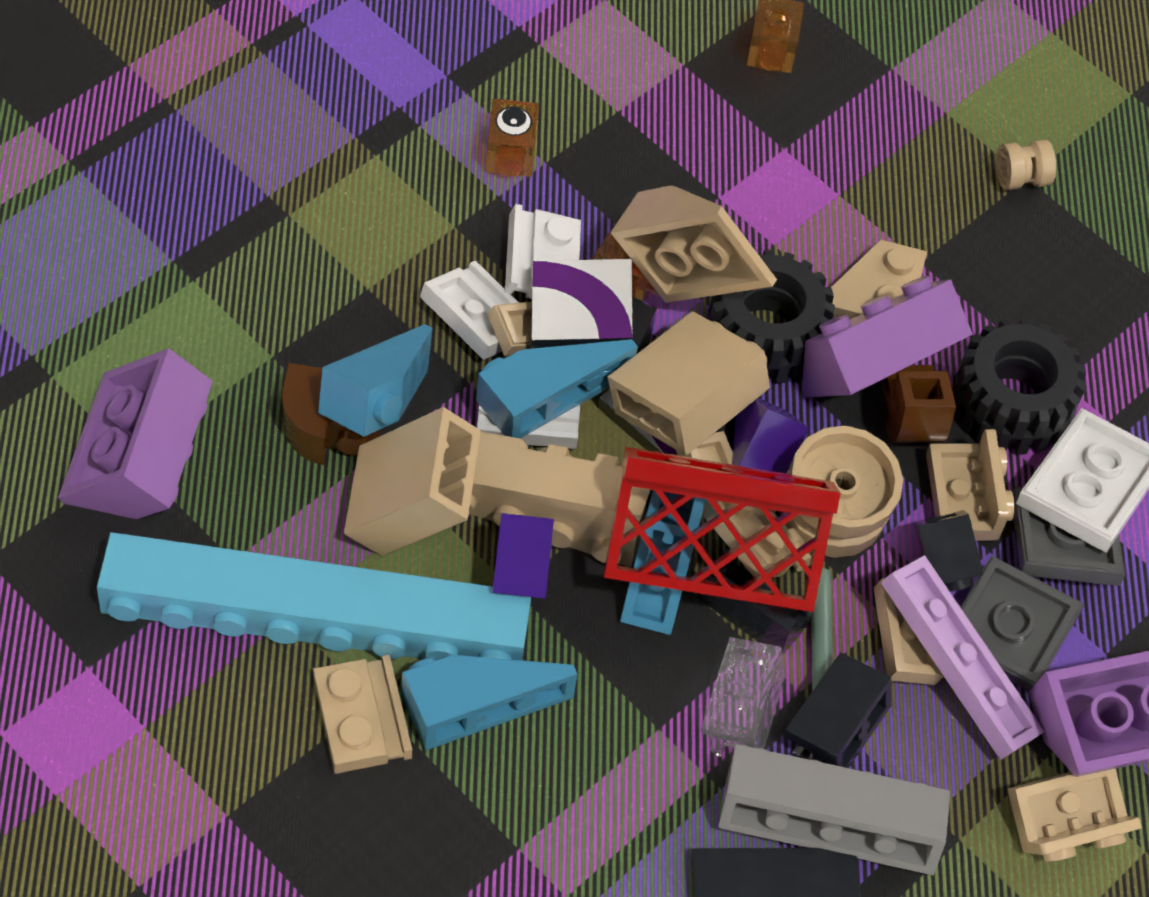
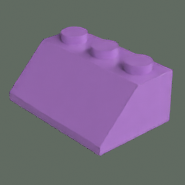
(883, 338)
(137, 437)
(1096, 713)

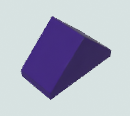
(766, 437)
(523, 555)

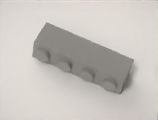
(835, 809)

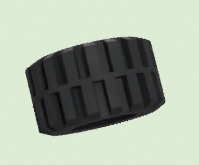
(796, 296)
(1027, 356)

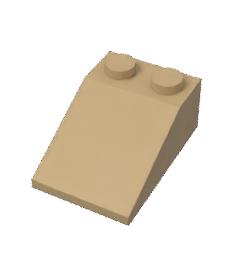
(688, 246)

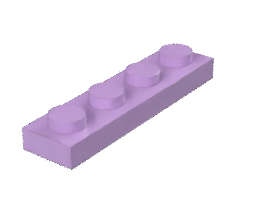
(962, 657)

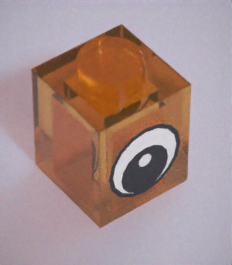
(512, 137)

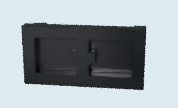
(761, 621)
(840, 713)

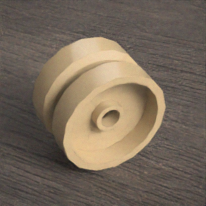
(865, 476)

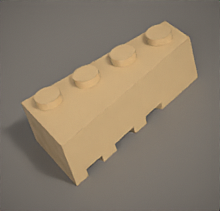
(555, 486)

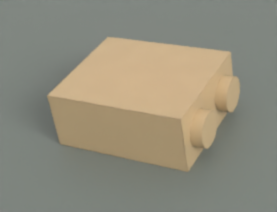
(689, 382)
(413, 482)

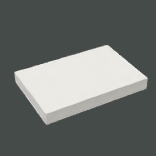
(1090, 480)

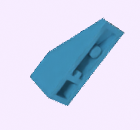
(547, 382)
(376, 383)
(653, 605)
(475, 693)

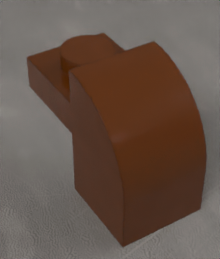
(919, 405)
(307, 429)

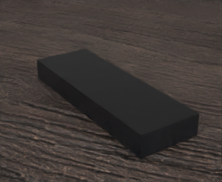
(773, 872)

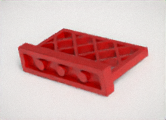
(728, 484)

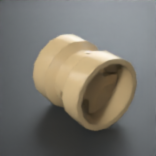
(1026, 164)

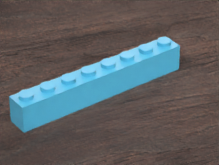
(308, 601)

